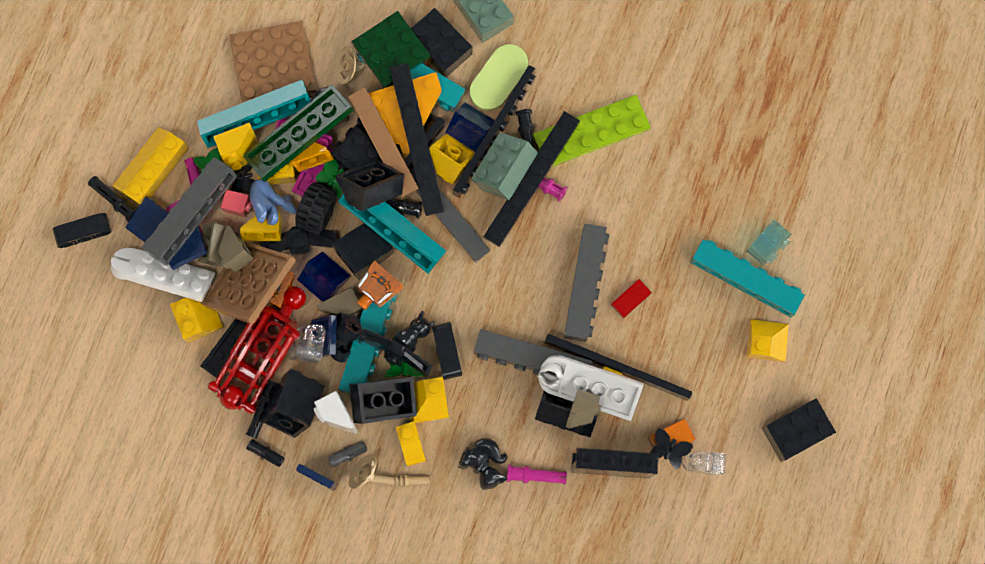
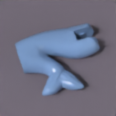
(263, 201)

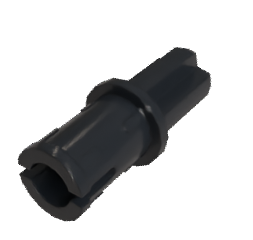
(265, 453)

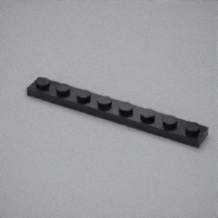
(499, 125)
(416, 139)
(532, 179)

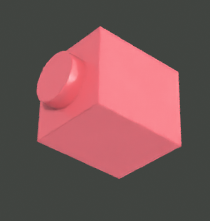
(236, 203)

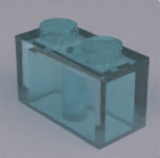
(769, 242)

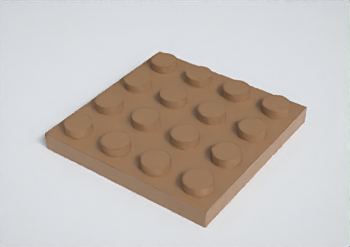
(271, 59)
(249, 289)

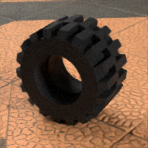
(315, 208)

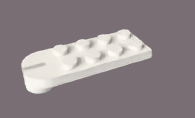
(143, 269)
(617, 393)

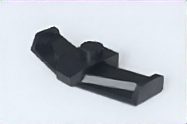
(300, 240)
(395, 352)

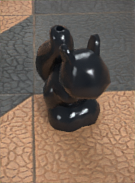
(417, 329)
(478, 459)

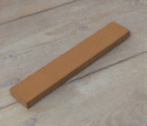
(381, 137)

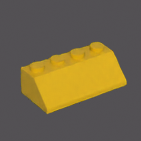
(151, 166)

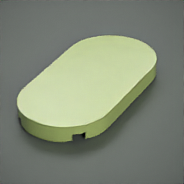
(498, 77)

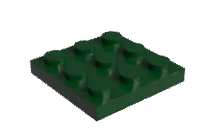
(390, 45)

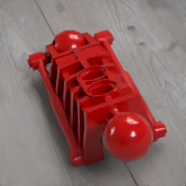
(232, 396)

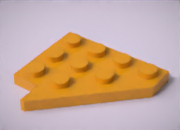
(385, 100)

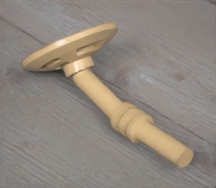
(347, 65)
(367, 474)

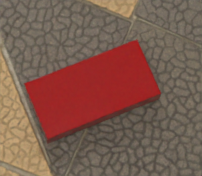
(631, 298)

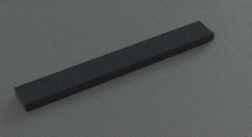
(617, 366)

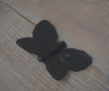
(242, 180)
(670, 450)

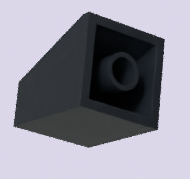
(361, 248)
(293, 403)

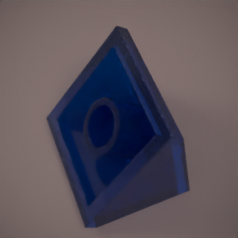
(469, 126)
(323, 277)

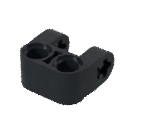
(348, 330)

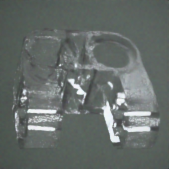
(308, 349)
(708, 462)

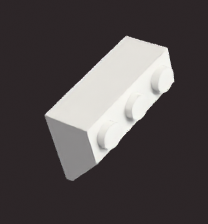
(334, 412)

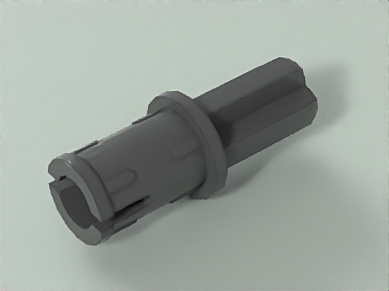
(347, 454)

